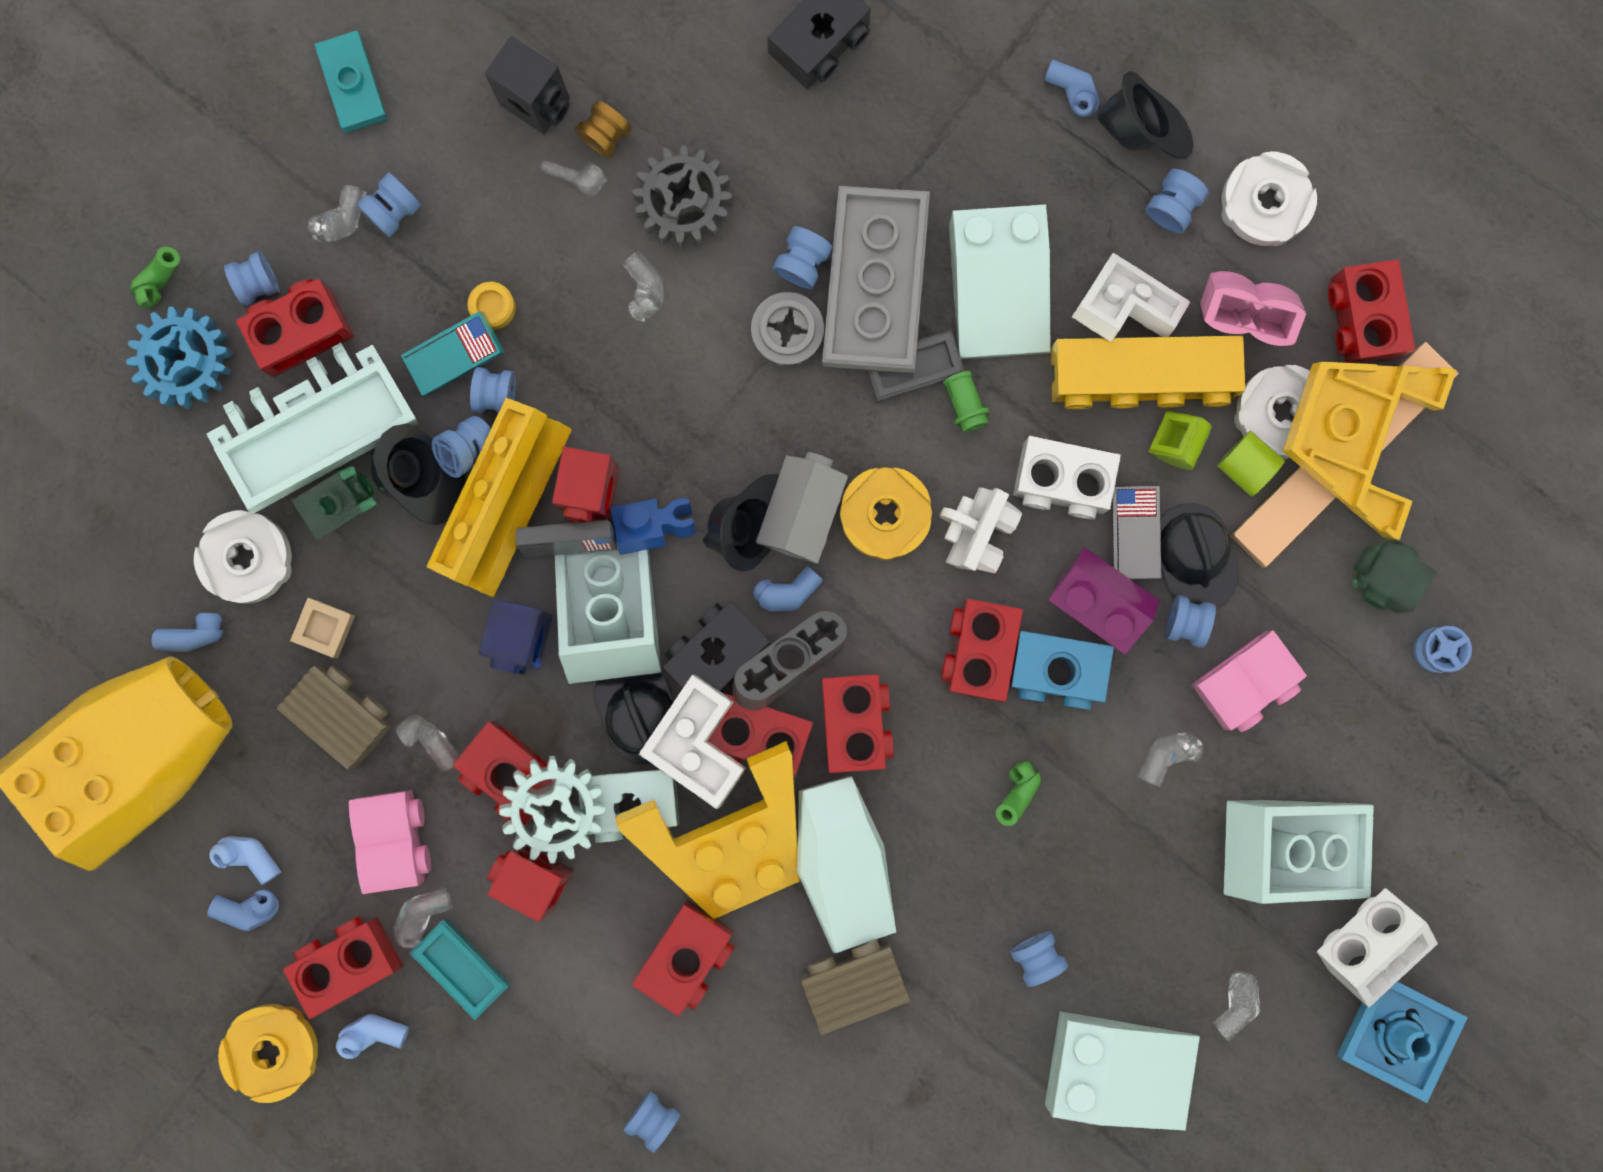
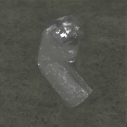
(339, 221)
(649, 287)
(432, 739)
(1169, 751)
(416, 915)
(1243, 1005)

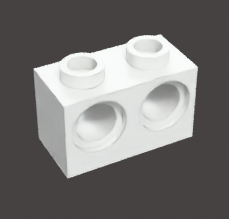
(1067, 464)
(1386, 954)

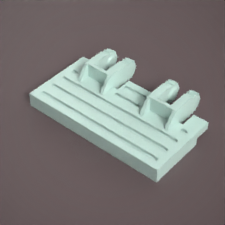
(312, 429)

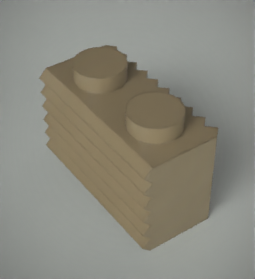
(336, 715)
(853, 986)

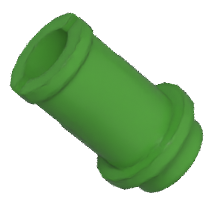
(966, 402)

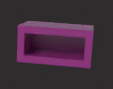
(1104, 600)

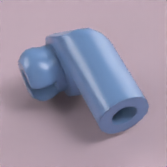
(787, 596)
(186, 640)
(245, 915)

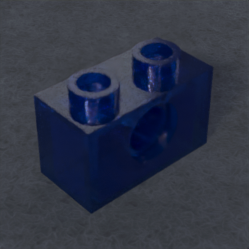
(515, 636)

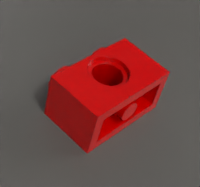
(585, 485)
(486, 754)
(660, 975)

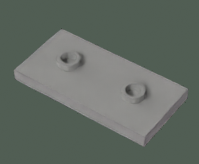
(876, 279)

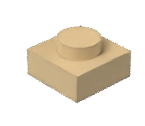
(322, 628)

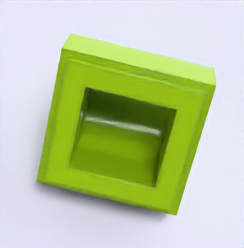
(1180, 439)
(1250, 463)

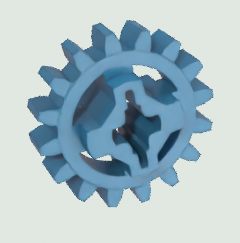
(177, 375)

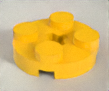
(912, 512)
(255, 1076)

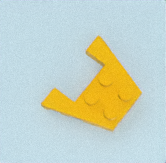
(1345, 425)
(734, 856)

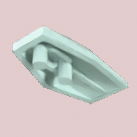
(843, 865)

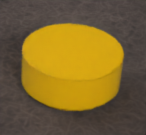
(495, 303)

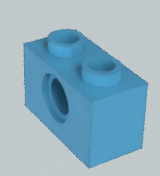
(1087, 663)

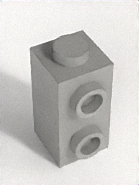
(802, 507)

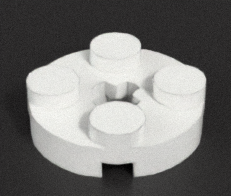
(1293, 190)
(1256, 404)
(219, 546)

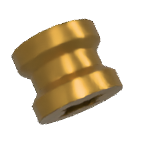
(603, 129)

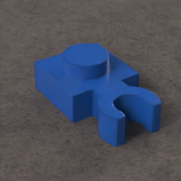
(643, 525)

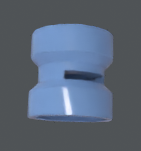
(396, 197)
(1178, 198)
(804, 253)
(460, 448)

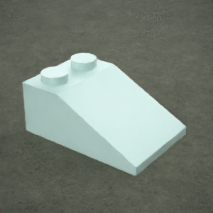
(1001, 281)
(606, 615)
(1298, 851)
(1120, 1073)

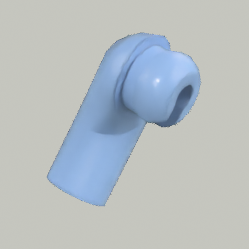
(245, 852)
(367, 1031)

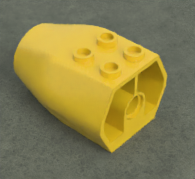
(115, 760)

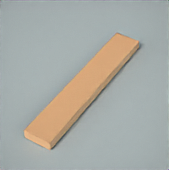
(1303, 497)

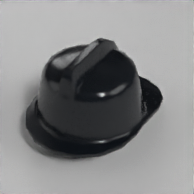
(1145, 119)
(410, 474)
(737, 523)
(1197, 555)
(632, 711)

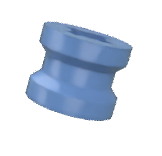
(252, 279)
(491, 389)
(1190, 621)
(1452, 646)
(1039, 959)
(651, 1122)

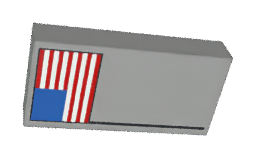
(1137, 532)

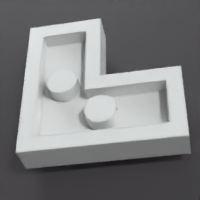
(1128, 291)
(682, 745)

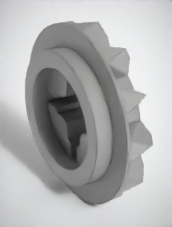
(774, 312)

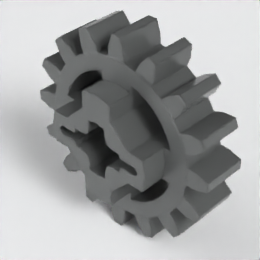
(665, 186)

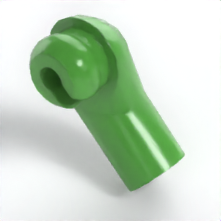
(154, 277)
(1020, 795)

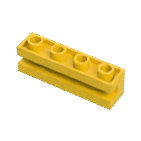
(1148, 371)
(499, 497)

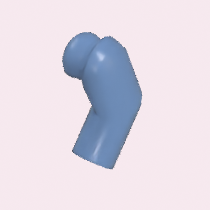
(1077, 85)

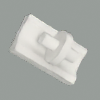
(973, 526)

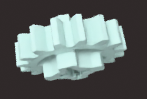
(532, 800)

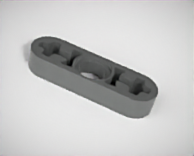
(782, 678)

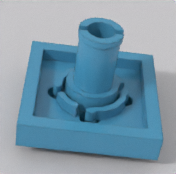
(1418, 1045)

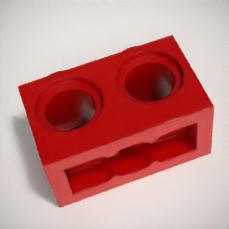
(1385, 312)
(298, 339)
(995, 653)
(842, 724)
(762, 725)
(528, 884)
(346, 972)

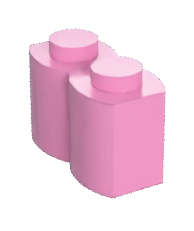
(1264, 309)
(1250, 681)
(389, 841)

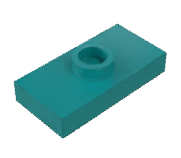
(351, 81)

